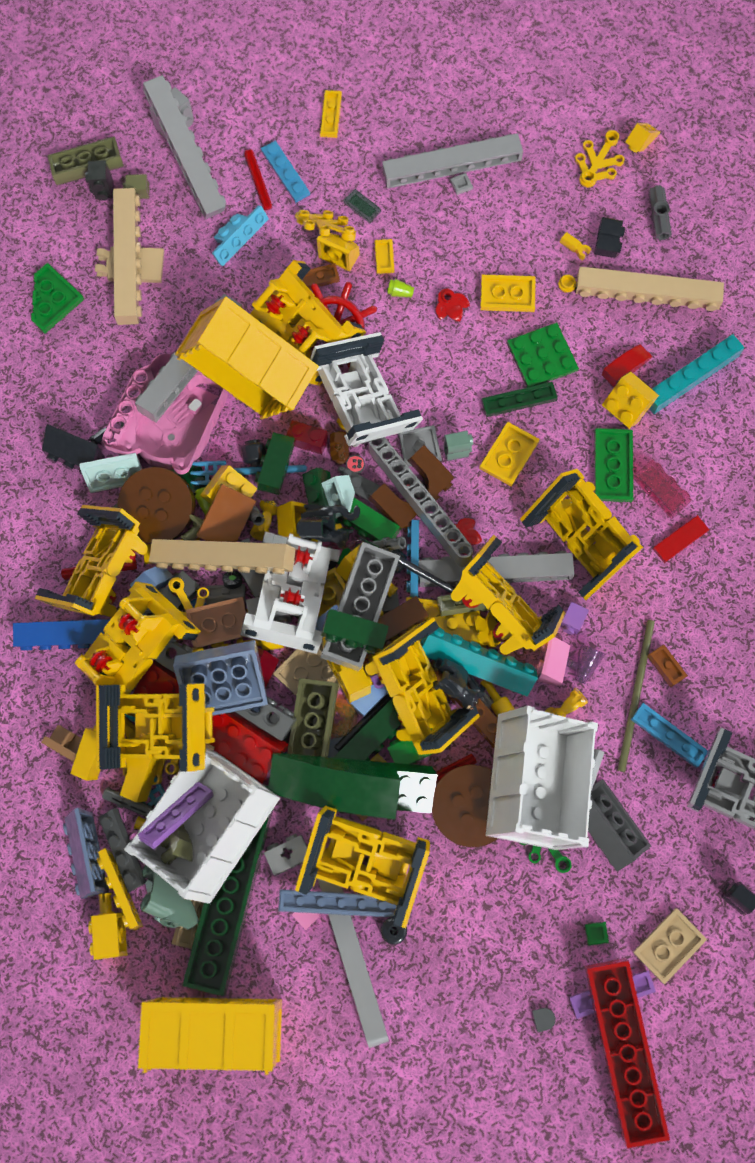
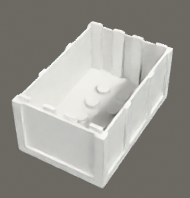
(541, 779)
(217, 830)

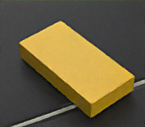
(384, 256)

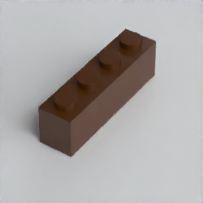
(402, 620)

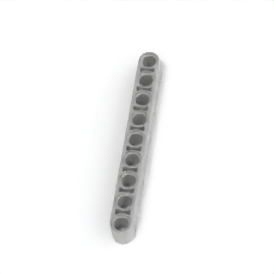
(422, 506)
(357, 973)

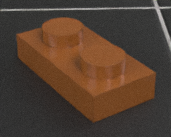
(322, 276)
(667, 666)

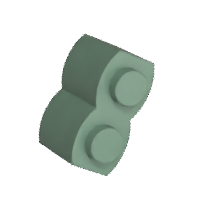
(457, 445)

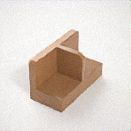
(63, 742)

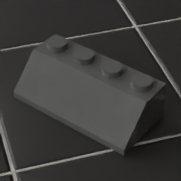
(614, 828)

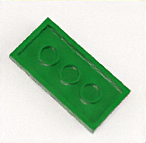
(613, 464)

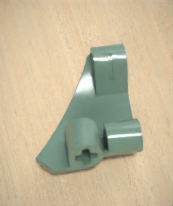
(167, 904)

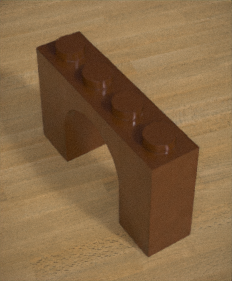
(435, 478)

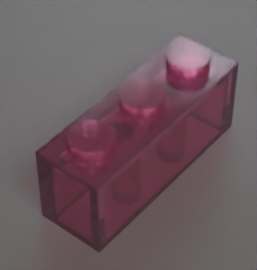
(662, 489)

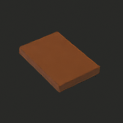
(226, 516)

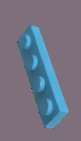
(285, 171)
(413, 551)
(669, 735)

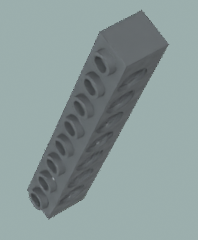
(261, 719)

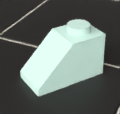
(339, 492)

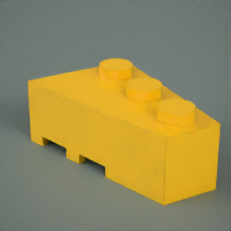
(353, 683)

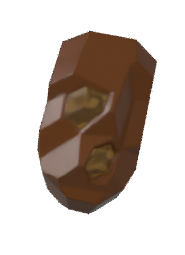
(339, 448)

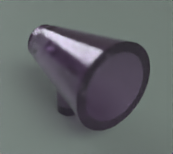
(587, 663)

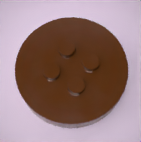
(158, 502)
(463, 804)

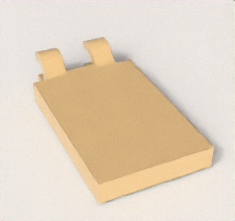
(151, 260)

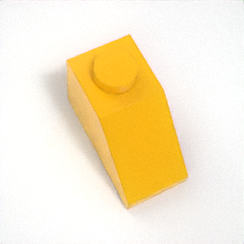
(641, 137)

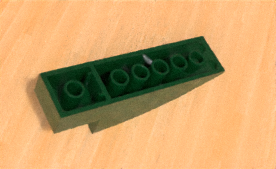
(353, 785)

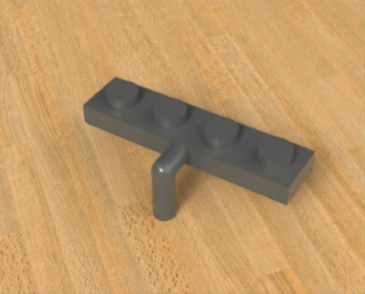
(118, 840)

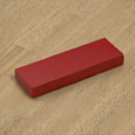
(681, 539)

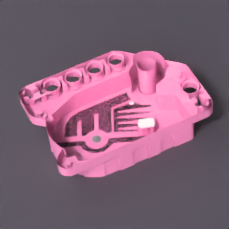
(178, 434)

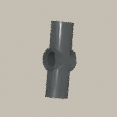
(659, 204)

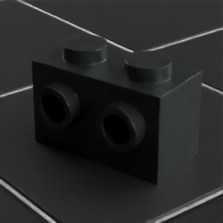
(99, 180)

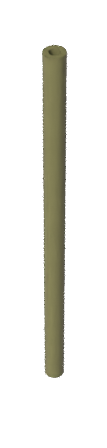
(636, 696)

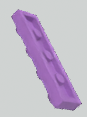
(175, 815)
(583, 1005)

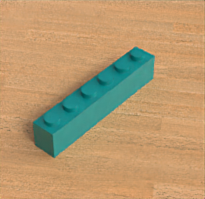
(696, 372)
(481, 661)

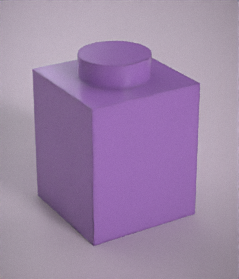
(574, 618)

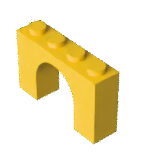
(139, 770)

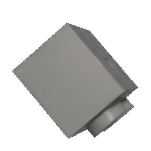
(281, 864)

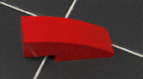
(626, 363)

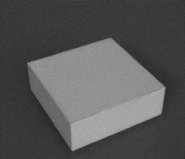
(461, 184)

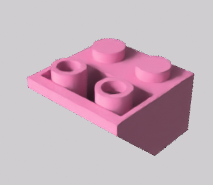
(553, 662)

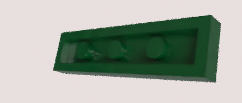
(519, 399)

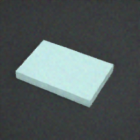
(109, 472)

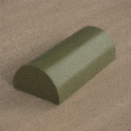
(73, 163)
(314, 716)

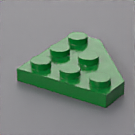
(52, 298)

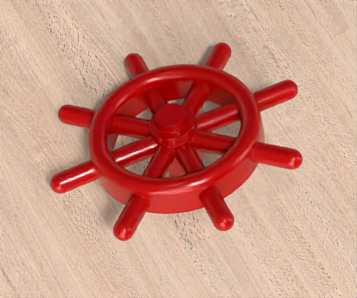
(343, 302)

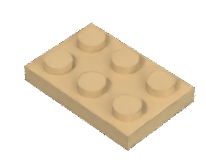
(669, 946)

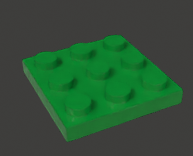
(542, 355)

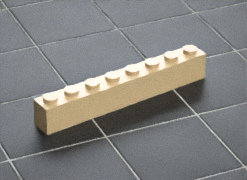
(126, 256)
(649, 288)
(223, 555)

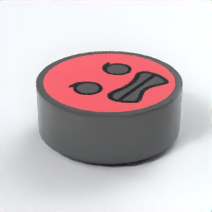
(355, 464)

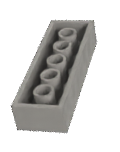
(363, 598)

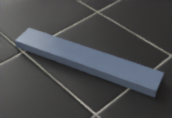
(334, 904)

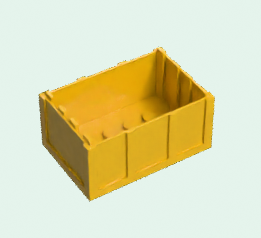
(246, 359)
(210, 1034)

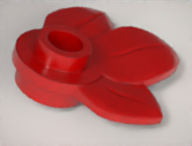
(451, 307)
(466, 527)

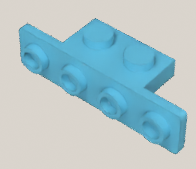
(237, 233)

